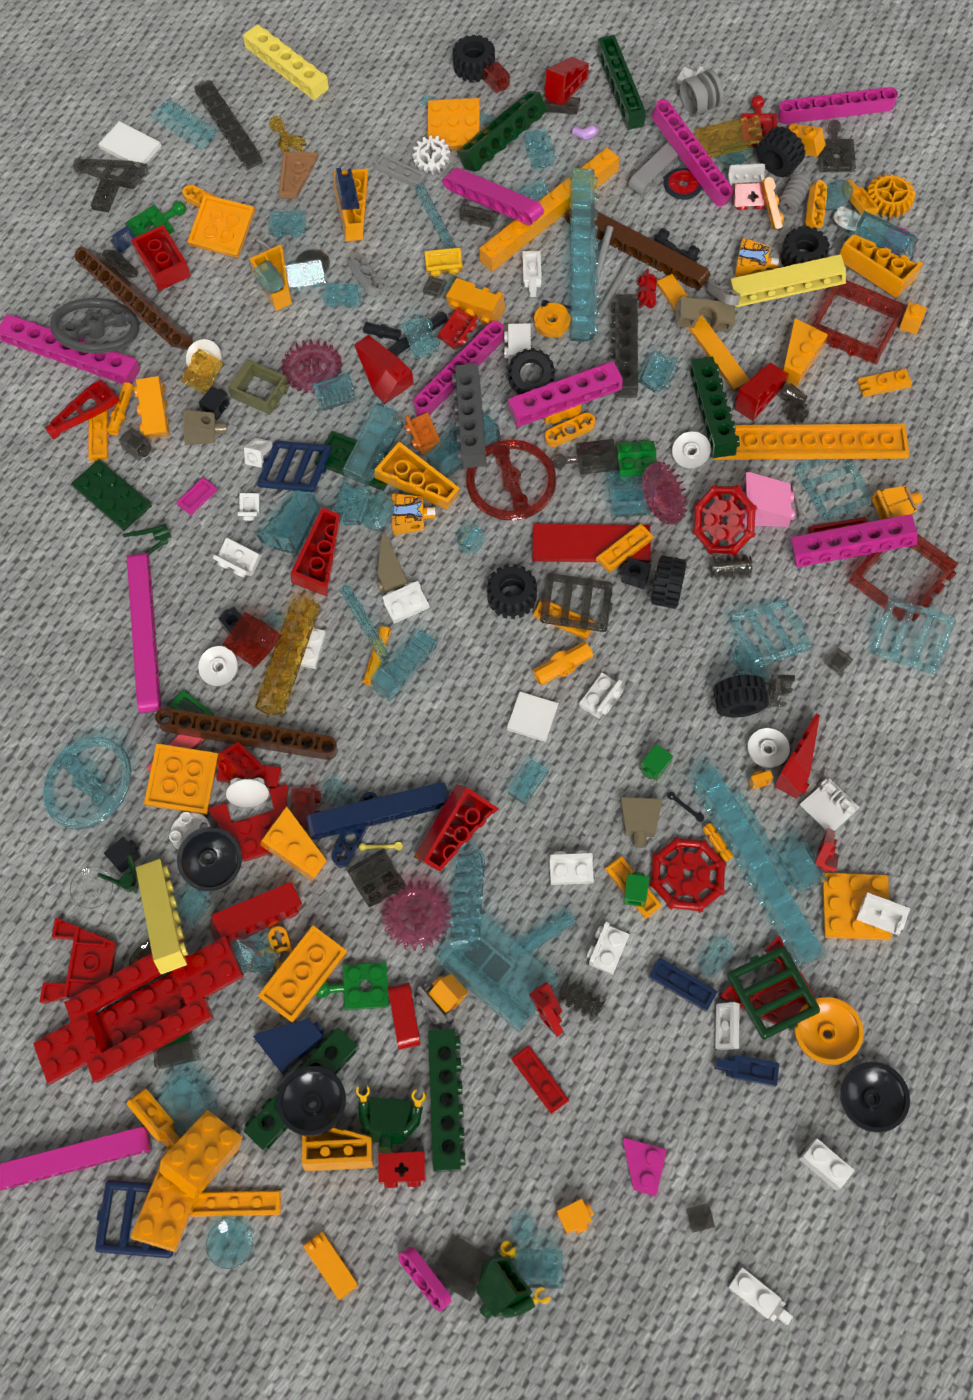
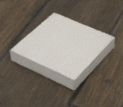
(532, 716)

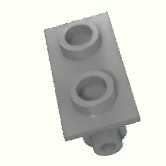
(435, 1012)

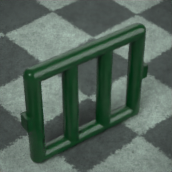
(791, 970)

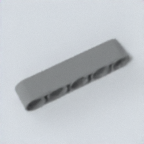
(654, 170)

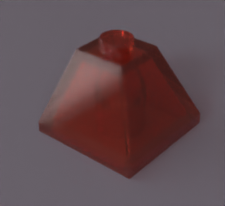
(251, 639)

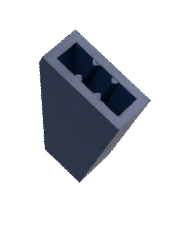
(290, 1042)

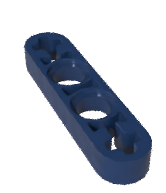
(338, 850)

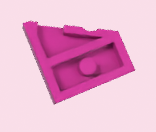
(645, 1165)

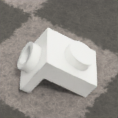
(249, 506)

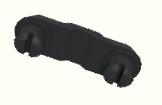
(662, 238)

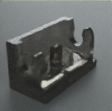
(478, 215)
(779, 686)

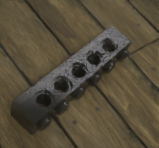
(626, 342)

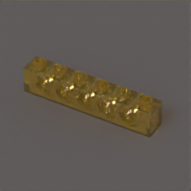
(287, 656)

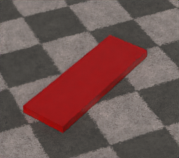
(580, 542)

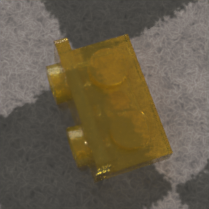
(202, 371)

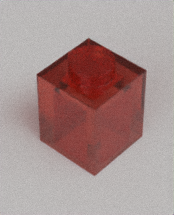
(497, 77)

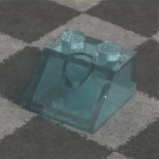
(185, 1102)

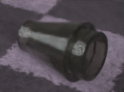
(792, 393)

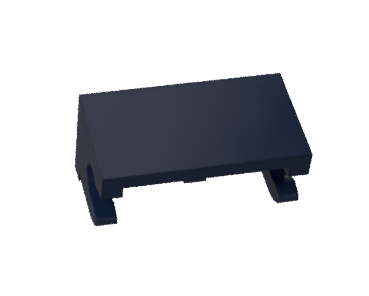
(346, 190)

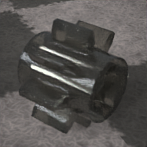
(796, 411)

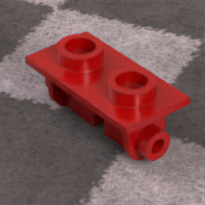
(646, 284)

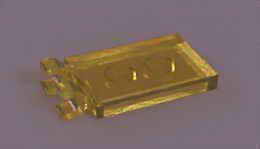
(729, 136)

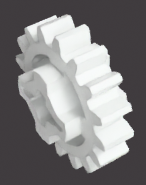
(424, 151)

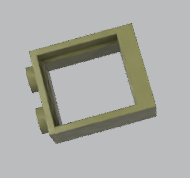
(245, 376)

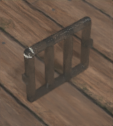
(589, 585)

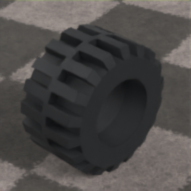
(472, 56)
(781, 151)
(805, 239)
(525, 357)
(668, 582)
(512, 605)
(740, 696)

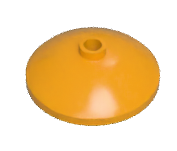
(842, 1024)

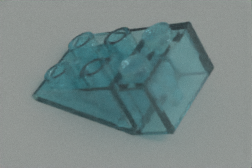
(626, 495)

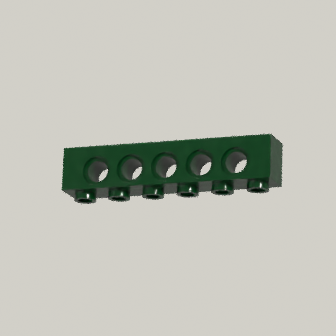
(621, 82)
(502, 131)
(714, 407)
(437, 1041)
(255, 1125)

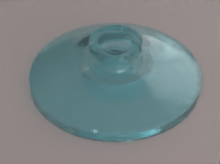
(737, 158)
(838, 194)
(378, 512)
(217, 1243)

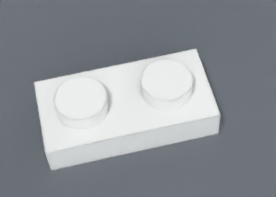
(314, 648)
(727, 1026)

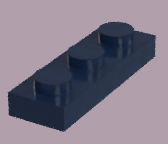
(682, 984)

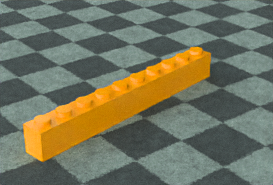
(555, 205)

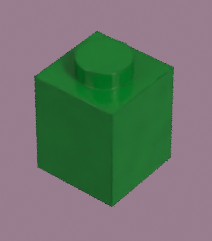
(656, 763)
(636, 889)

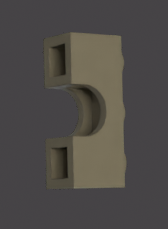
(720, 314)

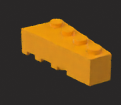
(353, 219)

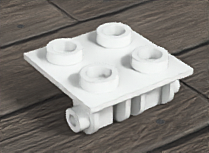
(829, 805)

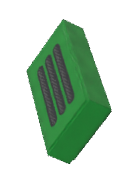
(187, 703)

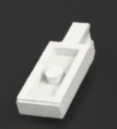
(532, 271)
(759, 1297)

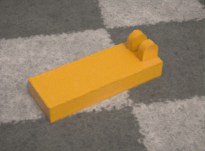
(330, 1265)

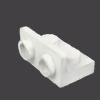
(405, 602)
(600, 695)
(571, 868)
(608, 948)

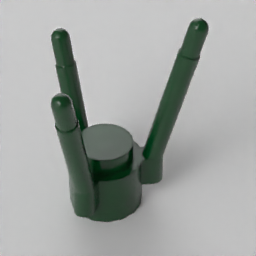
(159, 532)
(127, 881)

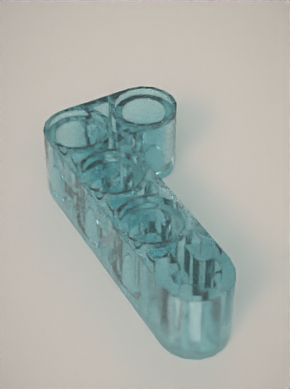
(391, 680)

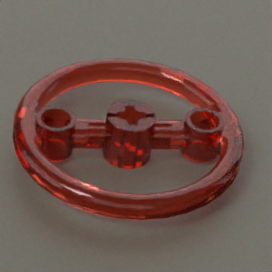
(519, 511)

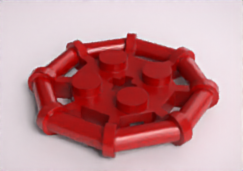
(714, 516)
(675, 873)

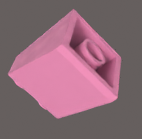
(771, 498)

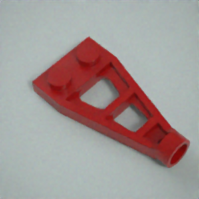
(99, 392)

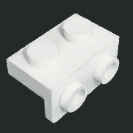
(746, 173)
(238, 558)

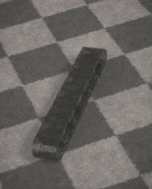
(228, 124)

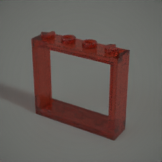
(870, 300)
(924, 548)

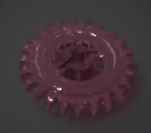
(303, 357)
(664, 493)
(434, 926)

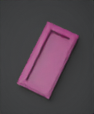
(196, 496)

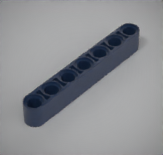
(376, 811)

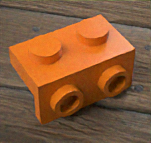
(423, 432)

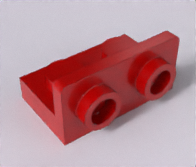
(239, 763)
(825, 856)
(547, 1008)

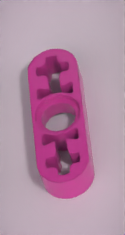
(424, 1278)

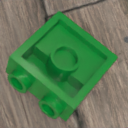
(635, 457)

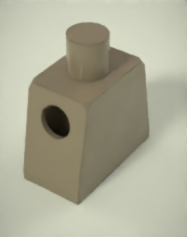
(201, 427)
(640, 818)

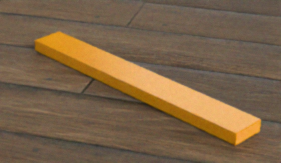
(706, 337)

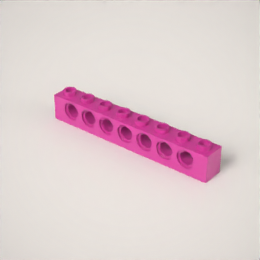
(42, 342)

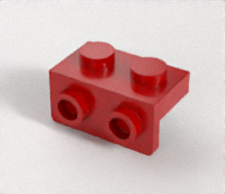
(456, 328)

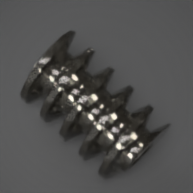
(730, 566)
(580, 999)

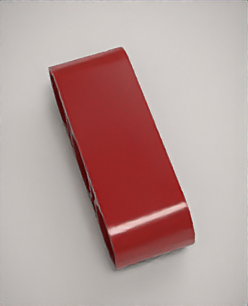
(404, 1016)

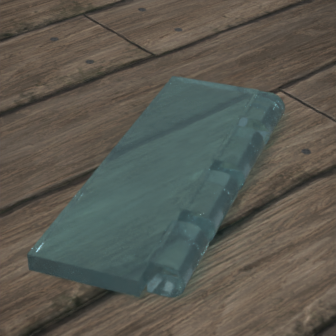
(184, 124)

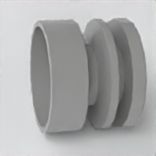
(701, 92)

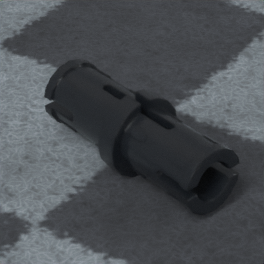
(382, 331)

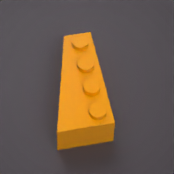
(879, 265)
(415, 476)

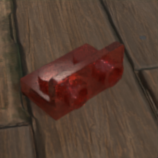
(304, 803)

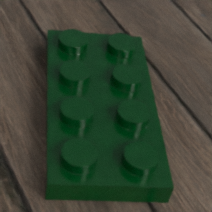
(341, 450)
(111, 495)

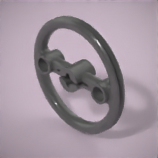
(94, 325)

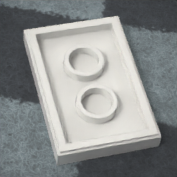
(129, 144)

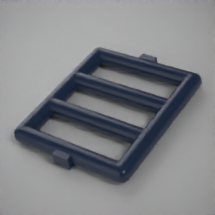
(292, 447)
(103, 1218)

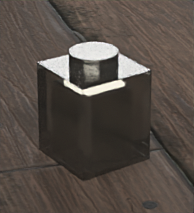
(135, 444)

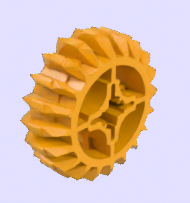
(892, 195)

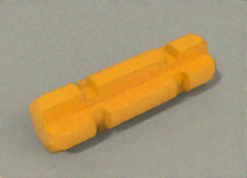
(717, 842)

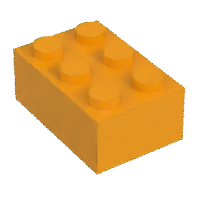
(200, 1154)

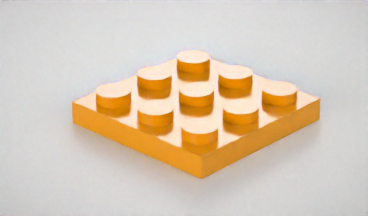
(454, 120)
(221, 226)
(181, 779)
(842, 902)

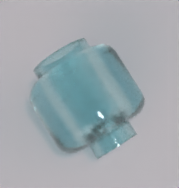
(470, 539)

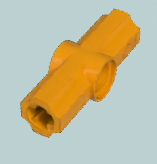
(562, 663)

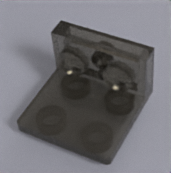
(376, 878)

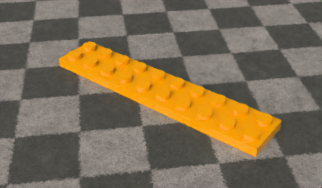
(821, 442)

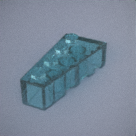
(373, 444)
(445, 454)

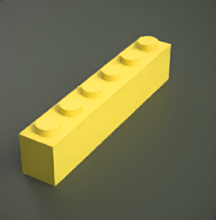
(790, 280)
(161, 916)

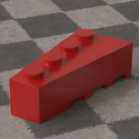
(317, 556)

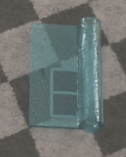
(498, 976)

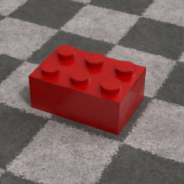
(161, 258)

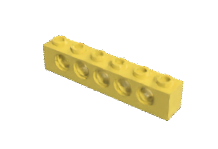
(286, 62)

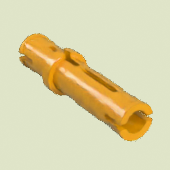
(118, 415)
(374, 661)

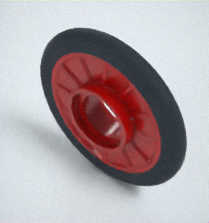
(678, 191)

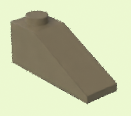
(389, 570)

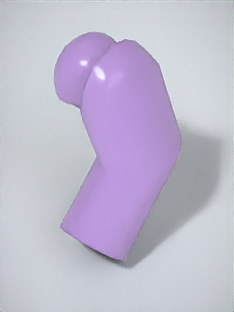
(586, 133)

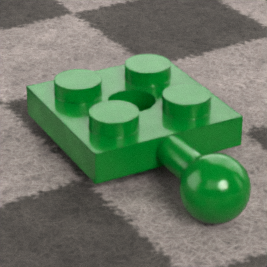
(154, 217)
(352, 978)

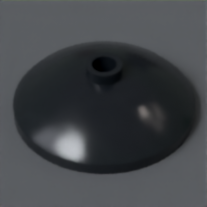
(222, 866)
(309, 1086)
(890, 1095)

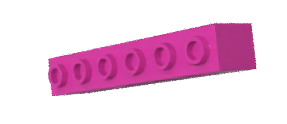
(558, 401)
(854, 540)

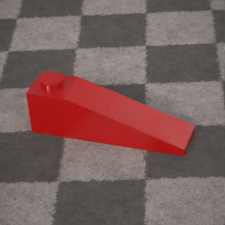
(383, 369)
(798, 768)

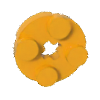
(552, 329)

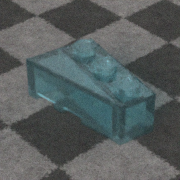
(886, 235)
(291, 525)

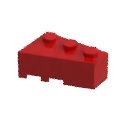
(565, 79)
(760, 391)

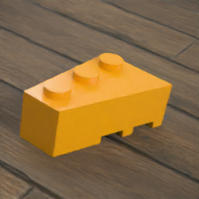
(294, 846)

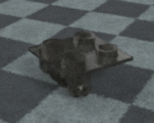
(460, 1267)

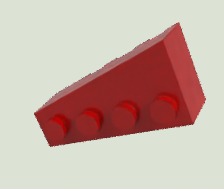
(453, 827)
(256, 914)

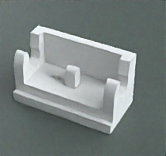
(882, 913)

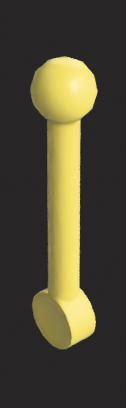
(398, 846)

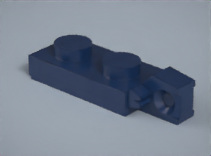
(749, 1069)

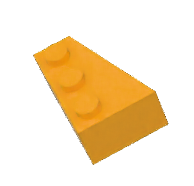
(276, 256)
(474, 301)
(802, 350)
(152, 407)
(337, 1151)

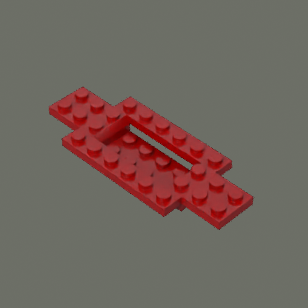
(141, 1021)

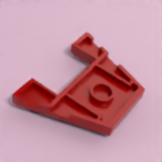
(252, 830)
(89, 963)
(773, 992)

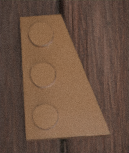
(295, 172)

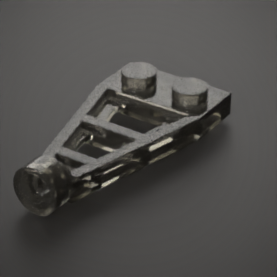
(129, 178)

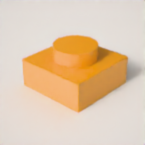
(760, 779)

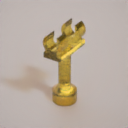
(286, 140)

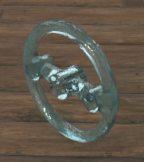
(105, 803)

